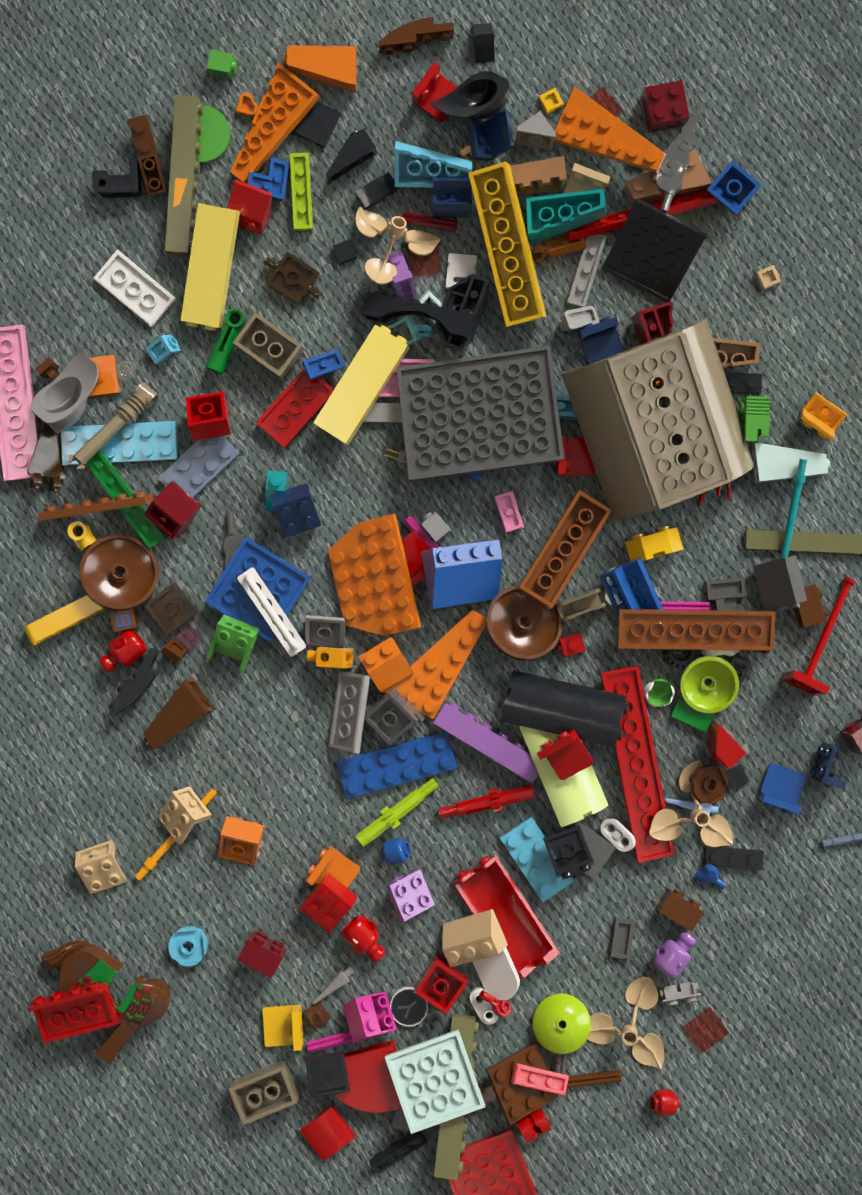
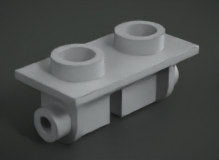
(687, 993)

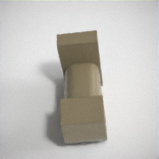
(574, 607)

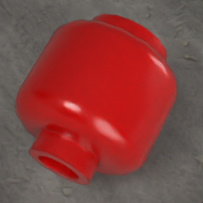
(664, 1102)

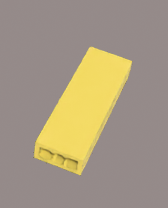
(209, 266)
(362, 384)

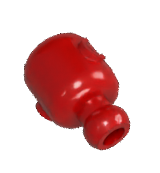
(123, 650)
(362, 938)

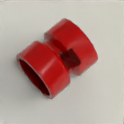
(533, 1125)

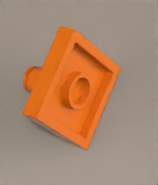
(107, 378)

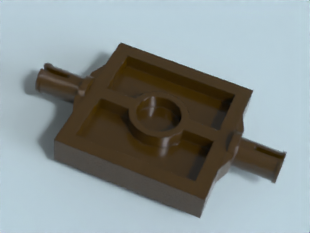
(292, 278)

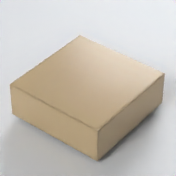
(768, 277)

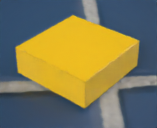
(550, 101)

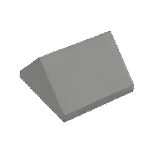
(536, 133)
(325, 631)

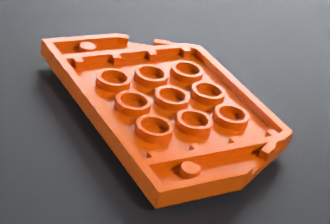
(374, 578)

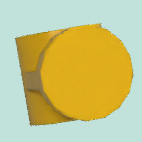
(83, 541)

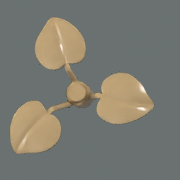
(371, 224)
(714, 828)
(645, 1050)

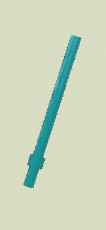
(799, 479)

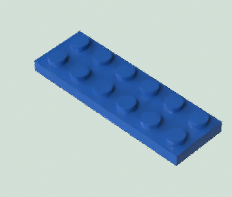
(396, 764)

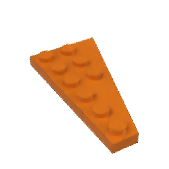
(274, 120)
(599, 132)
(441, 665)

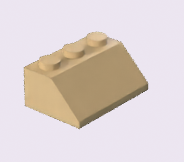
(472, 938)

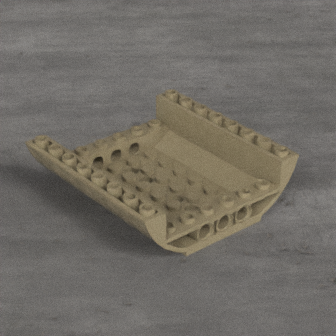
(633, 435)

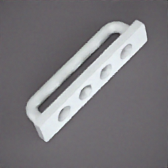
(270, 613)

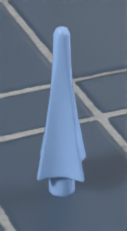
(691, 805)

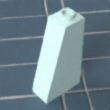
(781, 463)

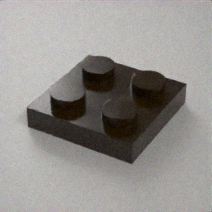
(171, 608)

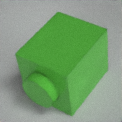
(221, 64)

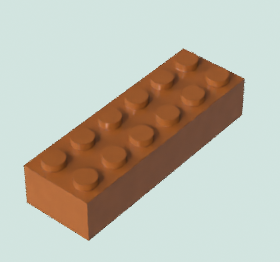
(564, 550)

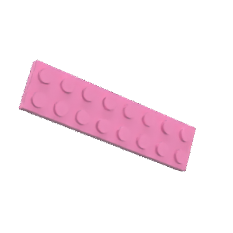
(17, 420)

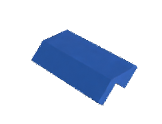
(631, 586)

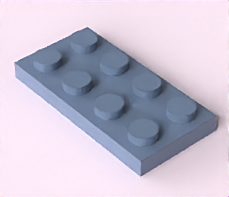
(200, 464)

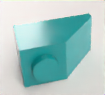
(275, 483)

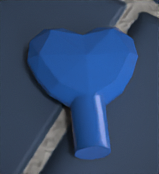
(710, 875)

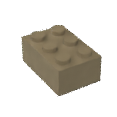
(268, 346)
(264, 1092)

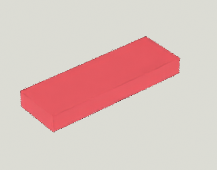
(539, 1079)

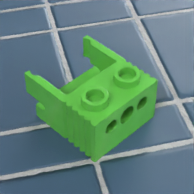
(754, 417)
(234, 640)

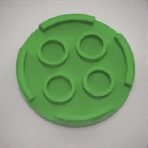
(215, 135)

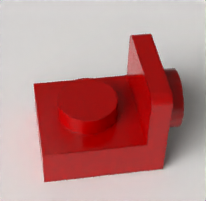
(570, 645)

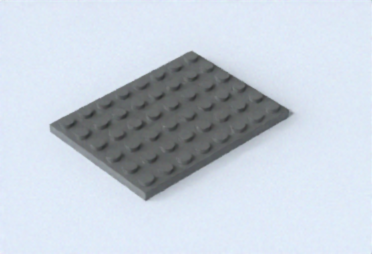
(480, 414)

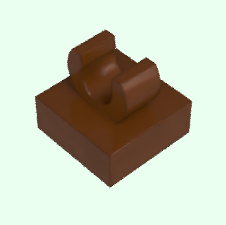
(48, 369)
(174, 650)
(316, 1015)

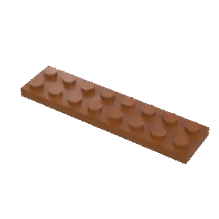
(695, 629)

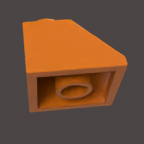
(386, 664)
(240, 840)

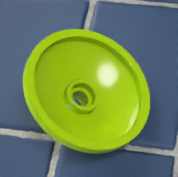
(712, 696)
(547, 1018)

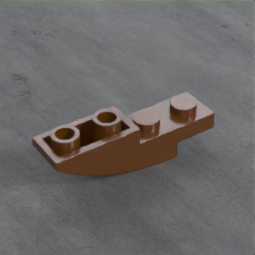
(407, 35)
(147, 155)

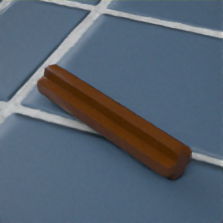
(594, 1078)

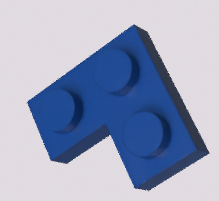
(275, 180)

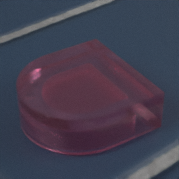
(190, 637)

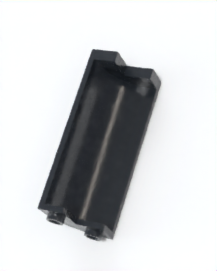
(564, 706)

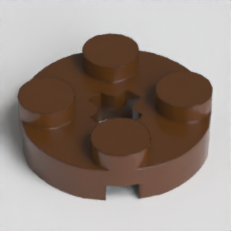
(699, 779)

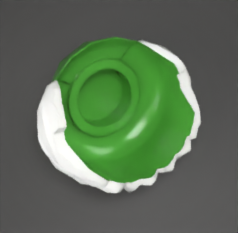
(659, 693)

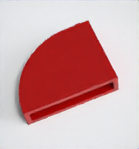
(370, 1079)

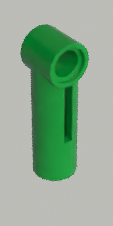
(224, 345)

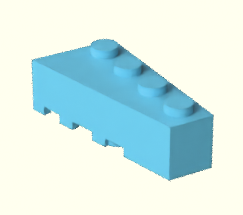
(419, 166)

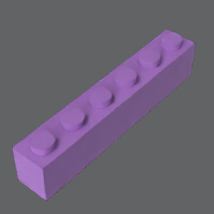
(486, 741)

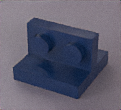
(452, 197)

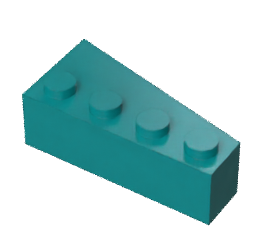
(563, 212)

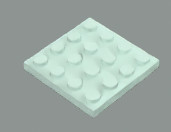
(434, 1081)

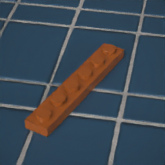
(102, 504)

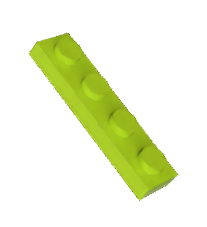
(301, 191)

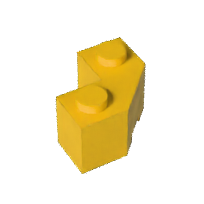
(654, 545)

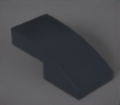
(376, 190)

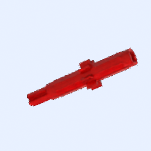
(493, 800)

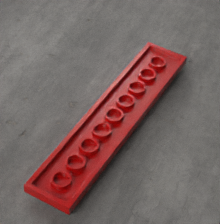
(638, 764)

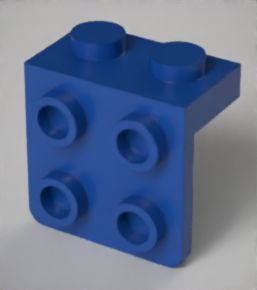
(782, 789)

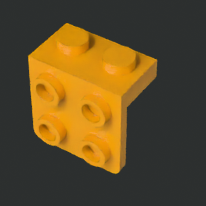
(822, 416)

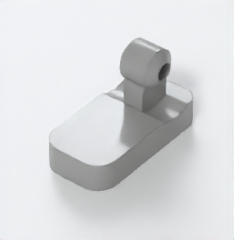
(576, 318)

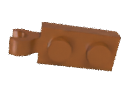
(557, 247)

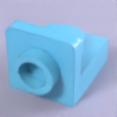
(162, 348)

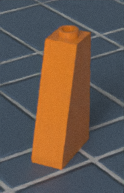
(325, 64)

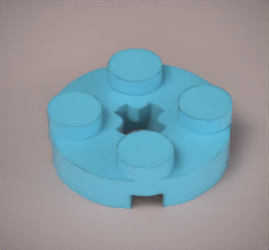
(182, 955)

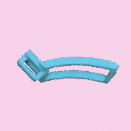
(414, 328)

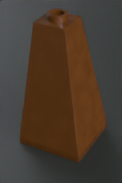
(180, 712)

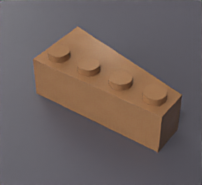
(539, 176)
(646, 189)
(737, 352)

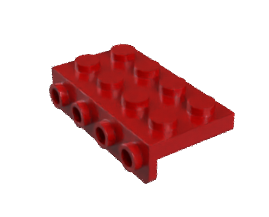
(74, 1011)

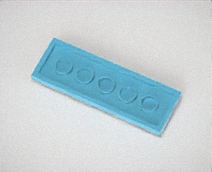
(131, 444)

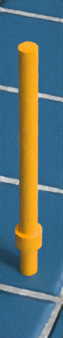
(151, 862)

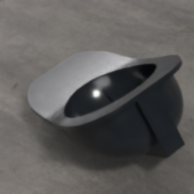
(476, 98)

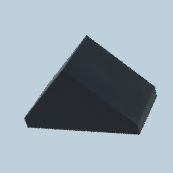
(484, 42)

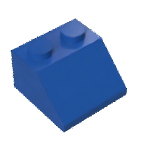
(734, 187)

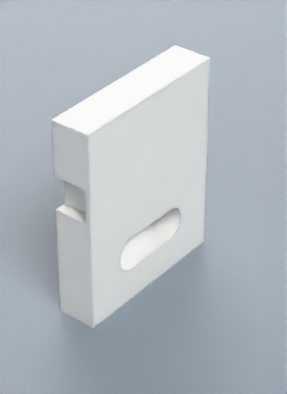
(460, 267)

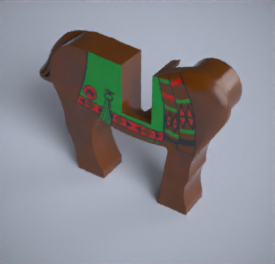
(87, 963)

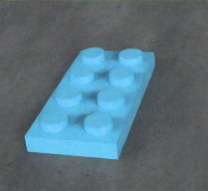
(530, 853)

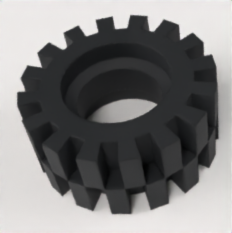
(679, 663)

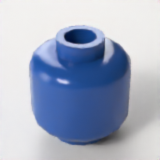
(395, 851)

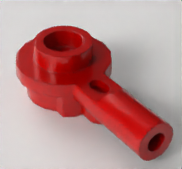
(500, 1007)

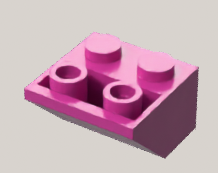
(369, 1016)

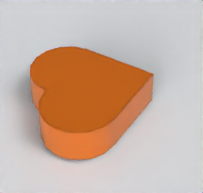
(246, 105)

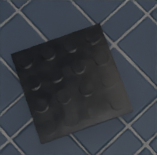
(653, 250)

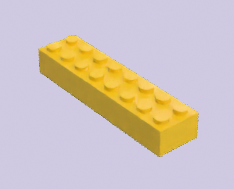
(507, 244)

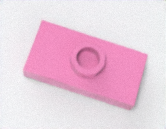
(509, 512)

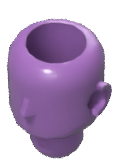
(673, 956)

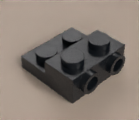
(569, 852)

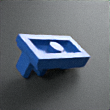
(323, 364)

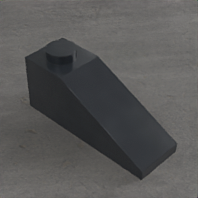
(354, 152)

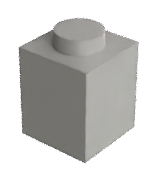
(435, 526)

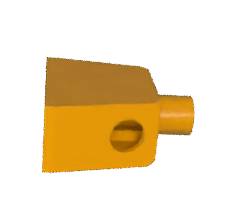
(337, 657)

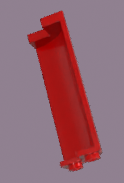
(491, 887)

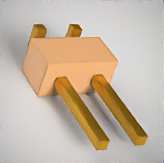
(464, 152)

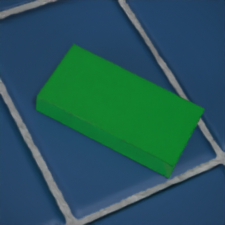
(690, 716)

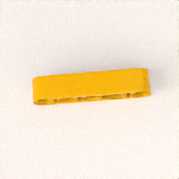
(61, 619)

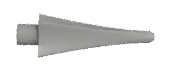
(340, 979)

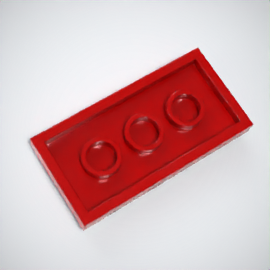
(294, 408)

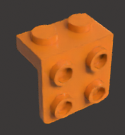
(334, 863)

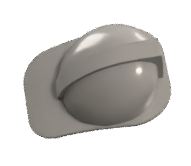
(66, 397)

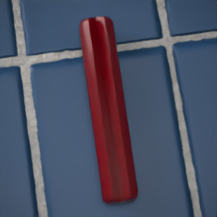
(430, 222)

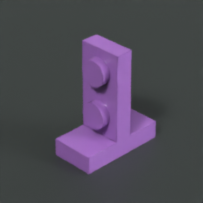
(403, 281)

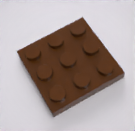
(514, 1099)

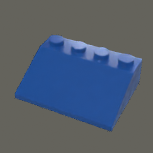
(462, 573)

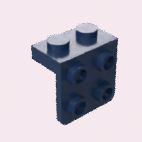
(490, 137)
(600, 340)

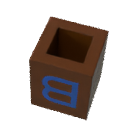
(124, 620)

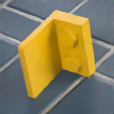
(283, 1026)

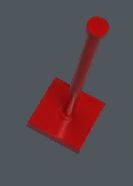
(805, 681)

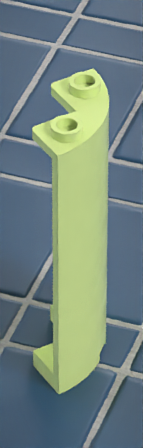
(570, 797)

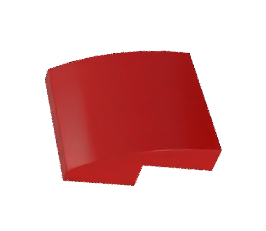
(327, 1133)

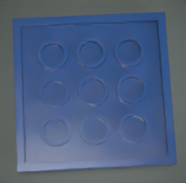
(279, 576)

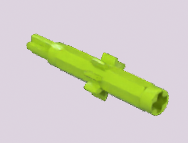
(391, 816)

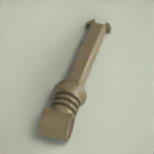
(142, 398)

